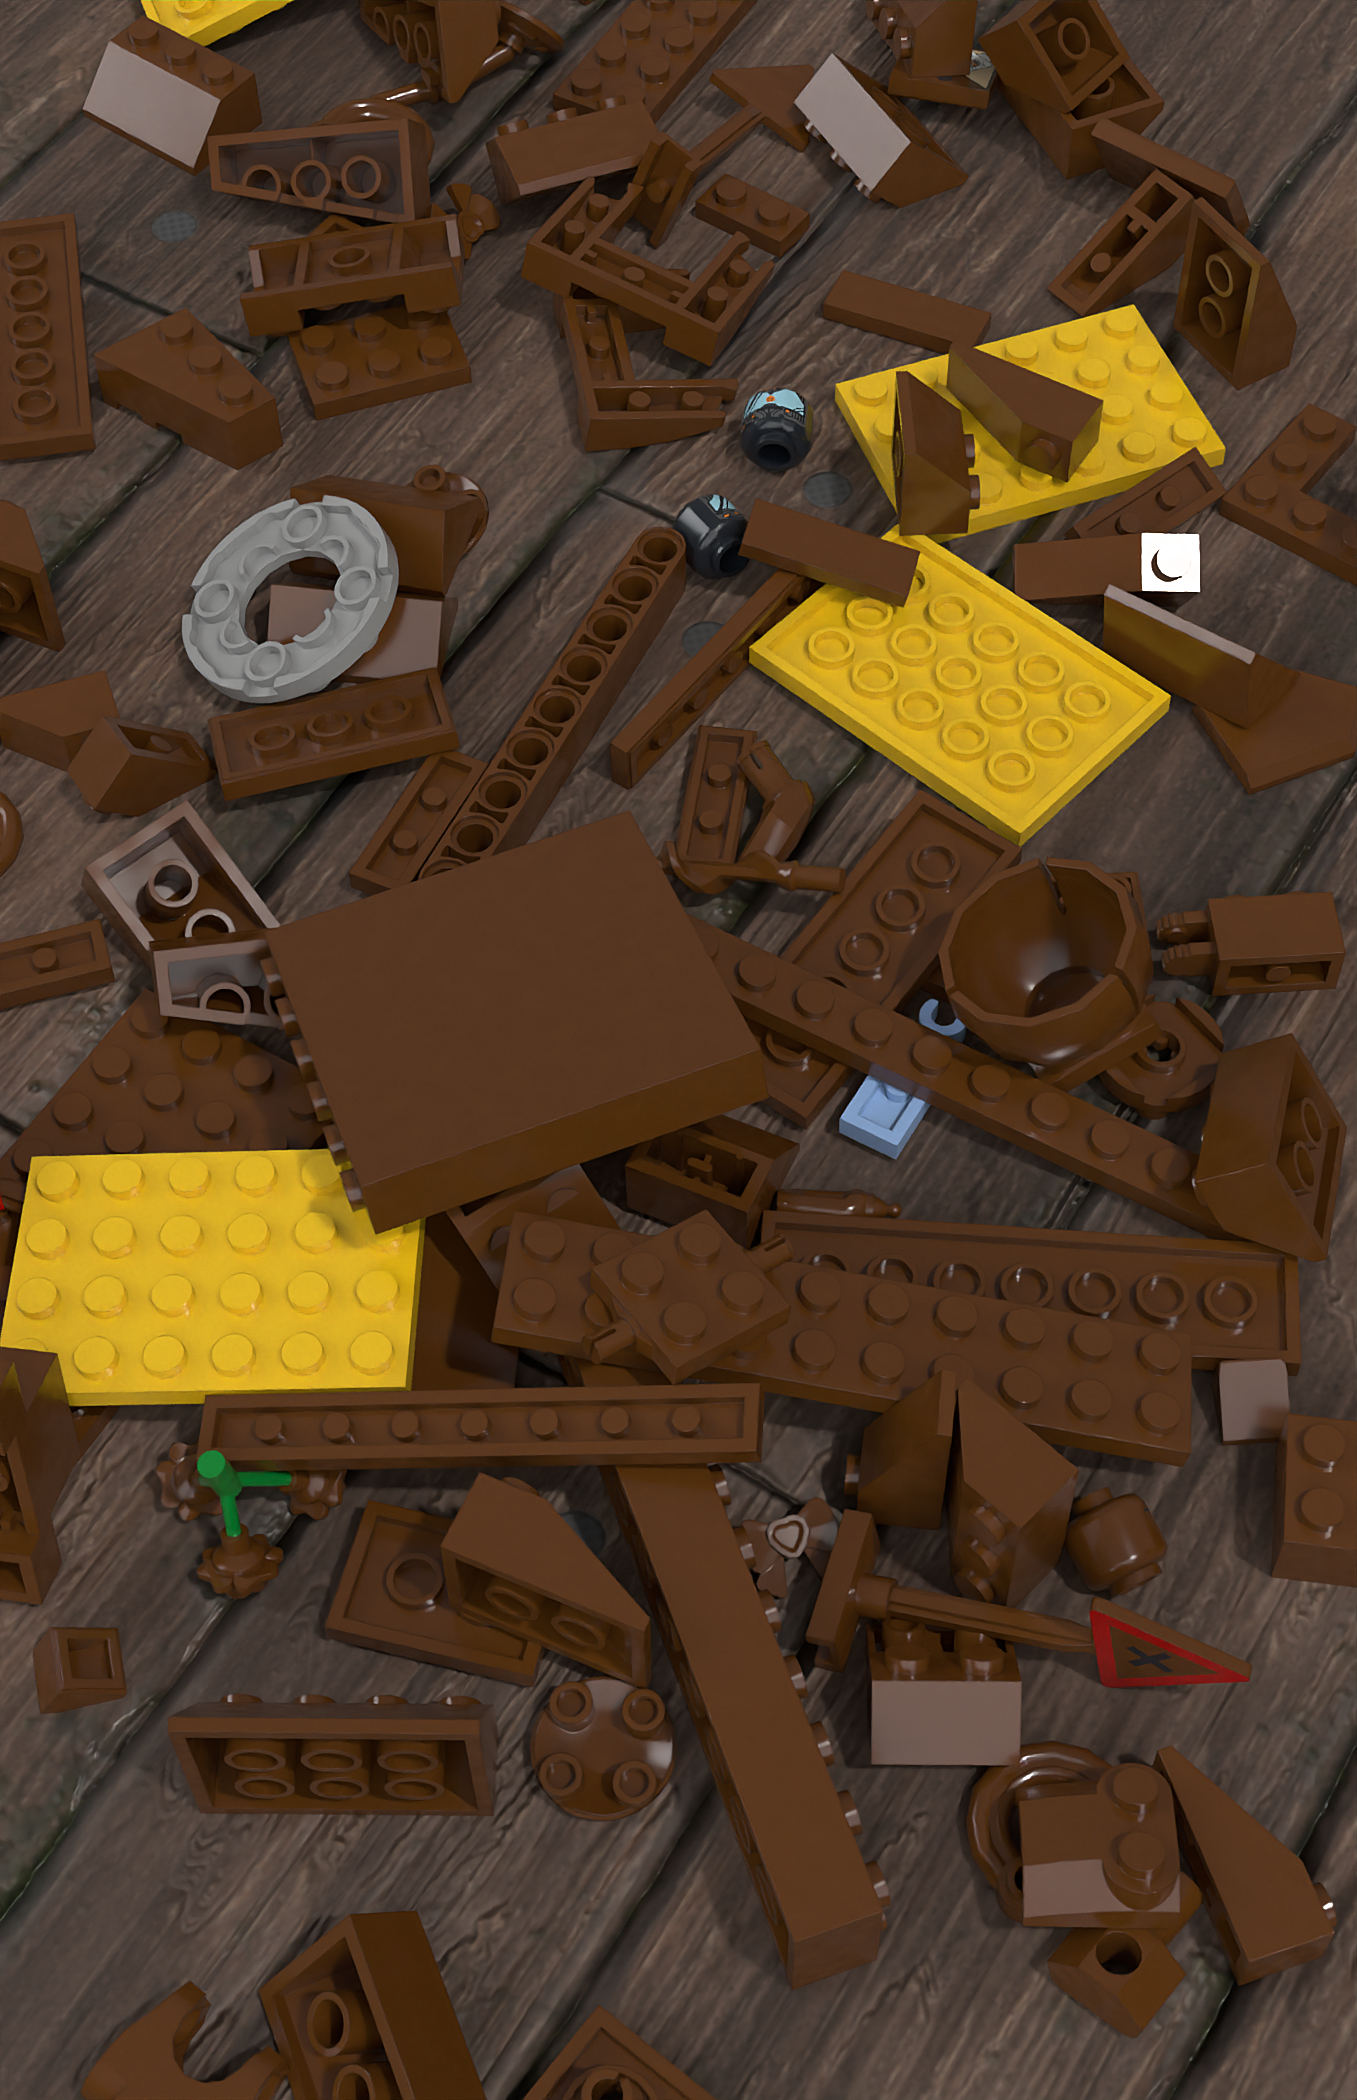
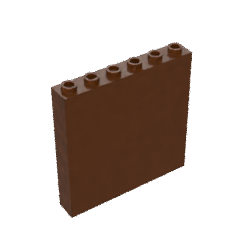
(508, 1021)

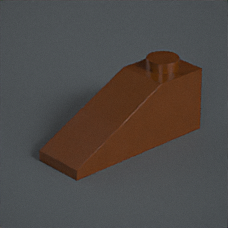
(1129, 249)
(1026, 412)
(1078, 571)
(906, 1458)
(1249, 1881)

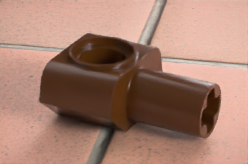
(1129, 1999)

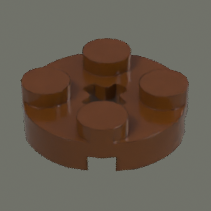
(1186, 1078)

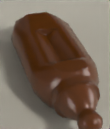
(850, 1202)

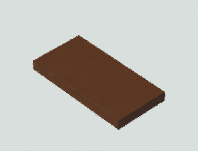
(332, 733)

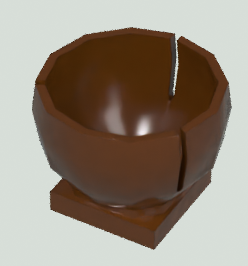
(1052, 978)

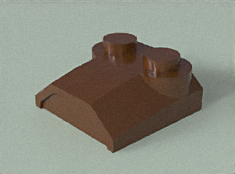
(1100, 1852)

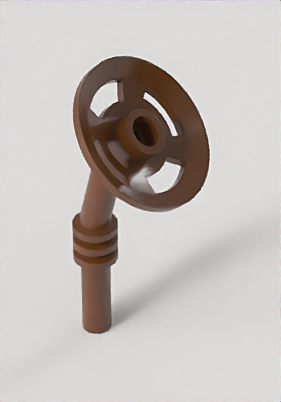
(515, 31)

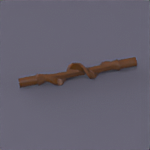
(757, 865)

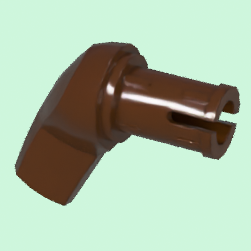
(786, 803)

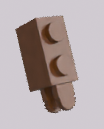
(1257, 943)

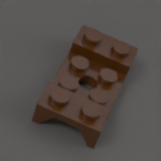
(355, 265)

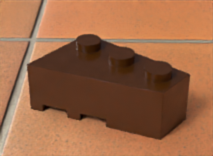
(194, 387)

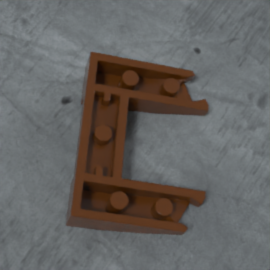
(578, 251)
(612, 405)

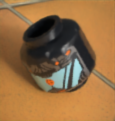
(777, 429)
(712, 536)

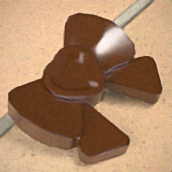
(475, 214)
(808, 1531)

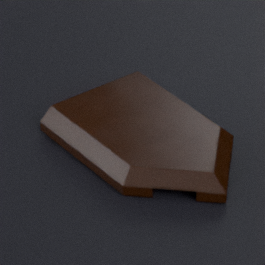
(1294, 737)

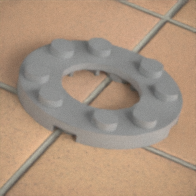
(246, 556)

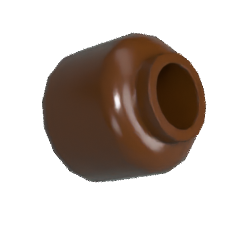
(1114, 1542)

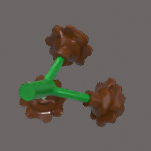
(210, 1487)

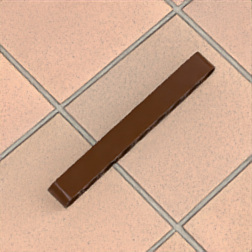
(568, 704)

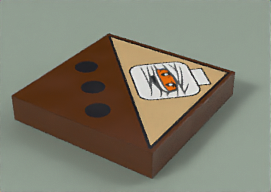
(964, 90)

